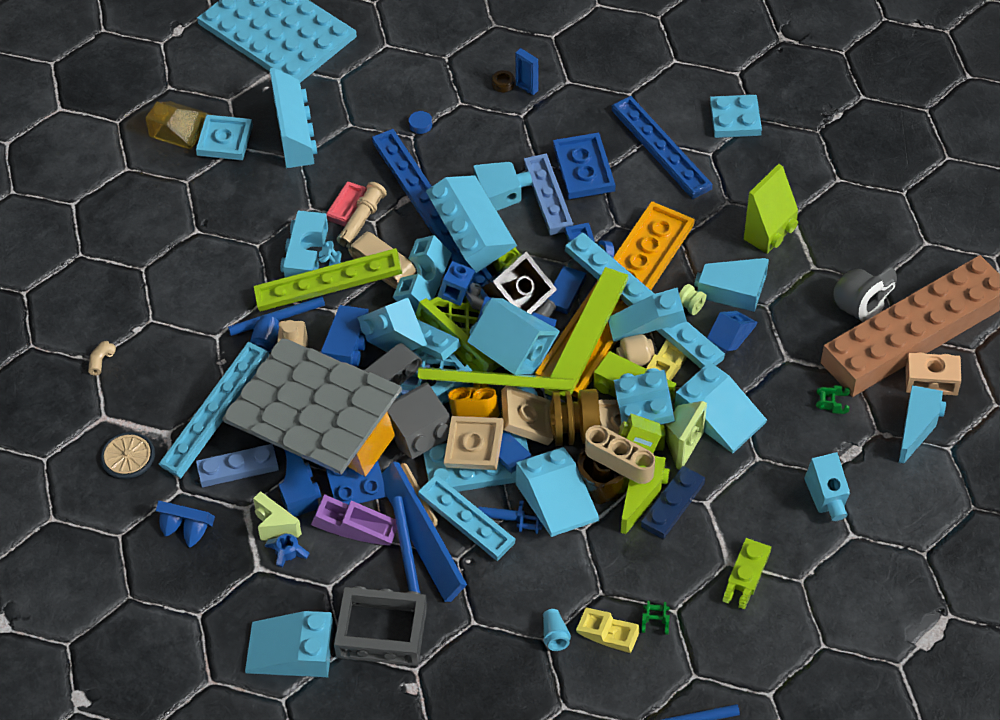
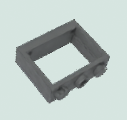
(377, 649)

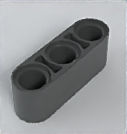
(396, 364)

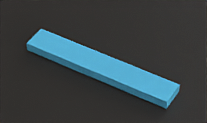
(212, 411)

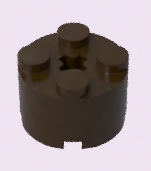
(601, 482)

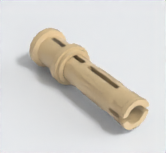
(365, 206)

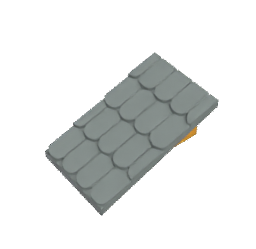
(317, 408)

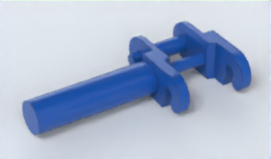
(513, 515)

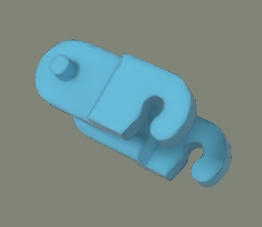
(329, 253)

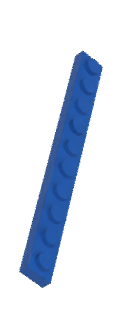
(415, 186)

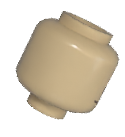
(636, 349)

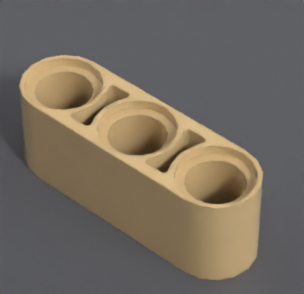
(370, 244)
(624, 464)

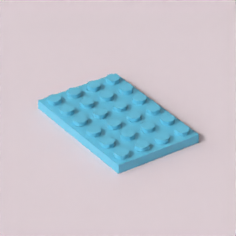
(279, 33)

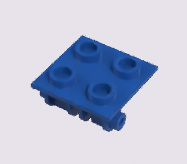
(356, 487)

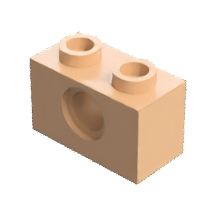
(934, 372)

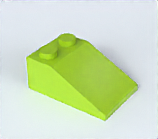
(770, 211)

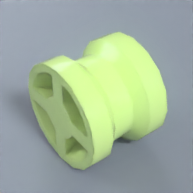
(692, 299)

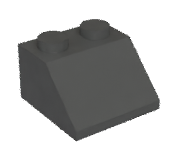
(419, 421)

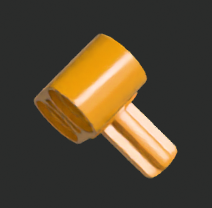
(474, 401)

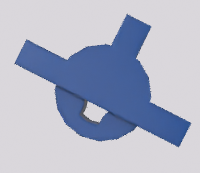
(286, 552)

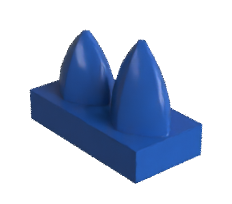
(194, 525)

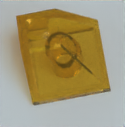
(175, 123)

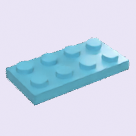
(467, 479)

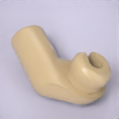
(98, 354)

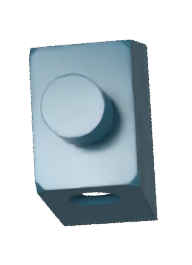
(502, 183)
(828, 485)

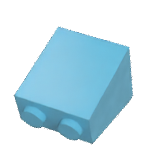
(512, 337)

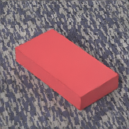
(345, 203)

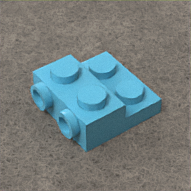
(645, 396)

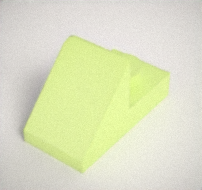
(275, 519)

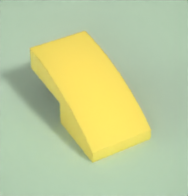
(668, 359)
(603, 629)

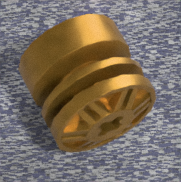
(573, 416)

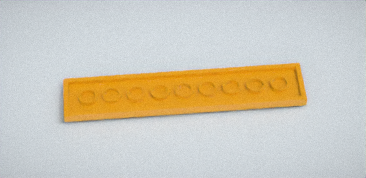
(645, 256)

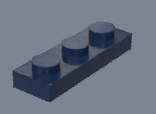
(673, 502)

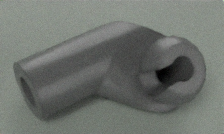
(474, 296)

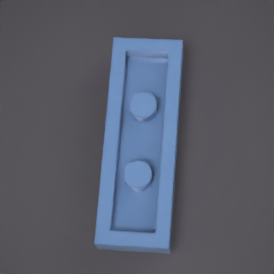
(237, 465)

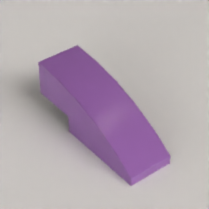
(354, 521)

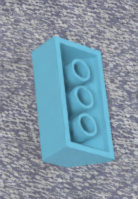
(293, 119)
(471, 220)

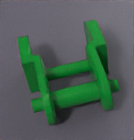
(832, 405)
(665, 618)

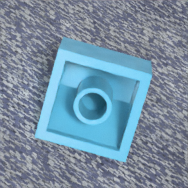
(393, 326)

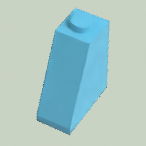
(733, 282)

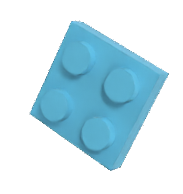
(735, 116)
(224, 137)

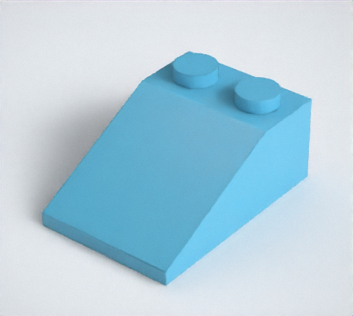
(729, 412)
(555, 491)
(291, 645)

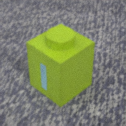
(641, 431)

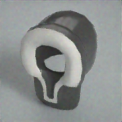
(855, 291)

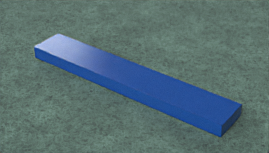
(662, 147)
(424, 534)

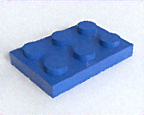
(584, 165)

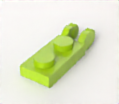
(747, 571)

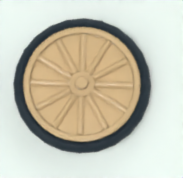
(127, 455)

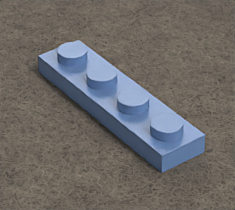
(548, 194)

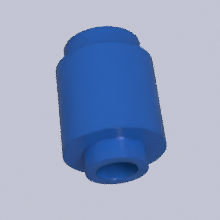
(265, 333)

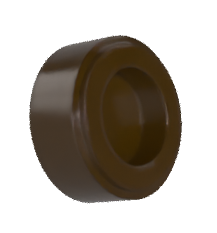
(503, 81)

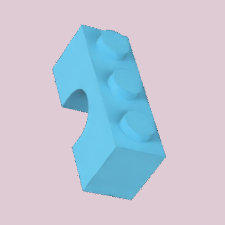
(307, 231)
(431, 262)

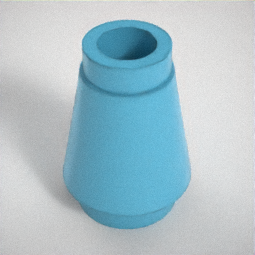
(555, 631)

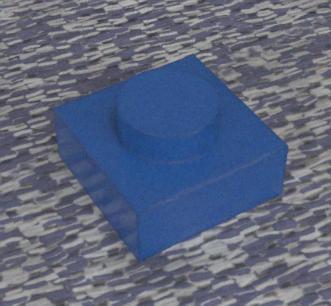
(575, 230)

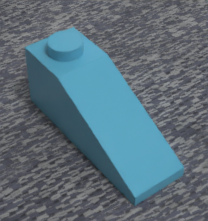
(648, 315)
(921, 418)

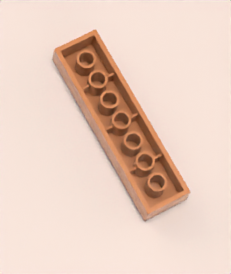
(913, 326)

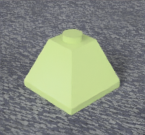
(685, 431)

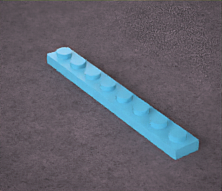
(682, 335)

